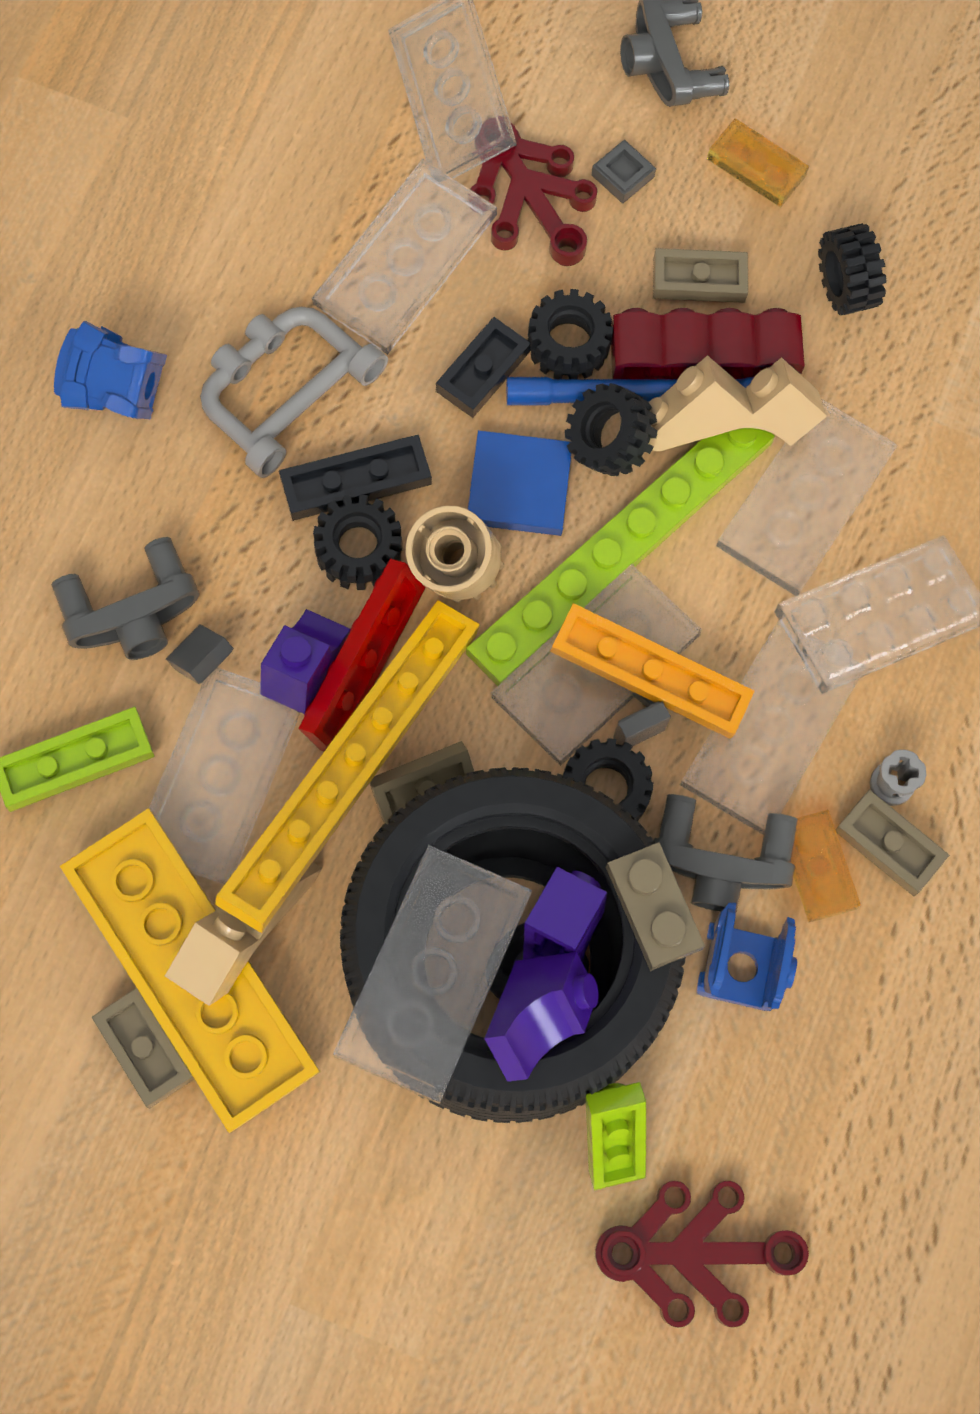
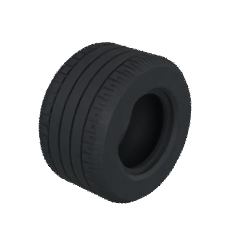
(521, 829)

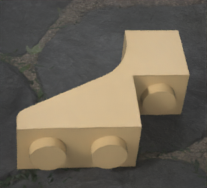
(712, 402)
(223, 945)

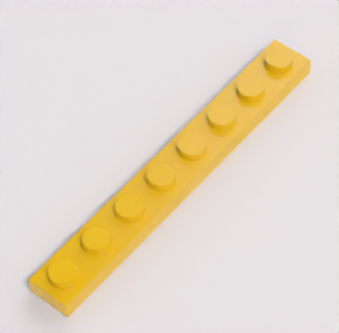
(346, 768)

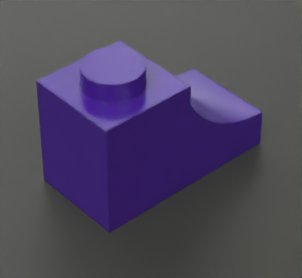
(301, 660)
(564, 915)
(538, 1009)

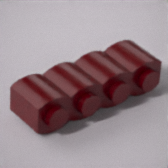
(669, 343)

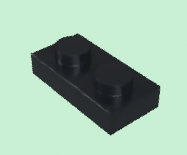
(483, 367)

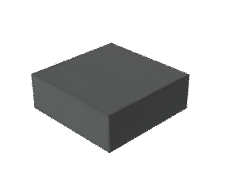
(623, 171)
(200, 654)
(642, 724)

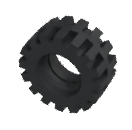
(576, 311)
(631, 439)
(620, 759)

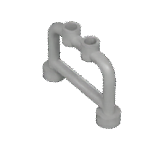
(266, 336)

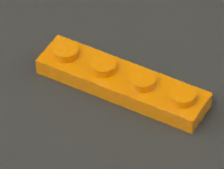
(652, 671)

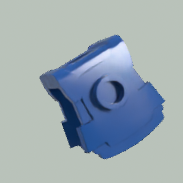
(104, 372)
(771, 956)

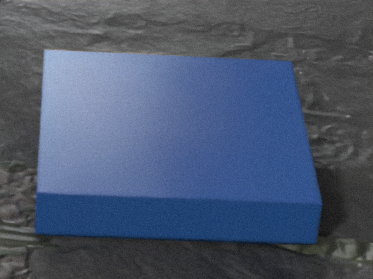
(520, 482)

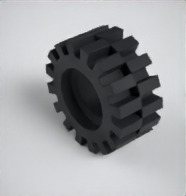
(852, 269)
(355, 515)

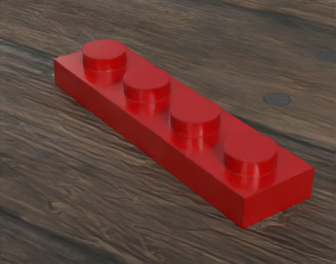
(363, 653)

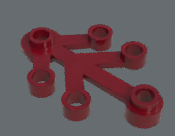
(531, 186)
(690, 1254)

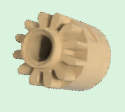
(435, 540)

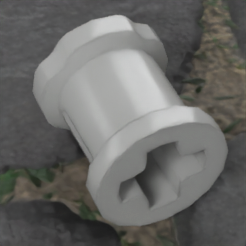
(909, 770)

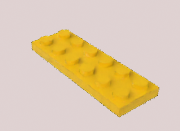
(145, 908)

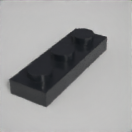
(367, 471)

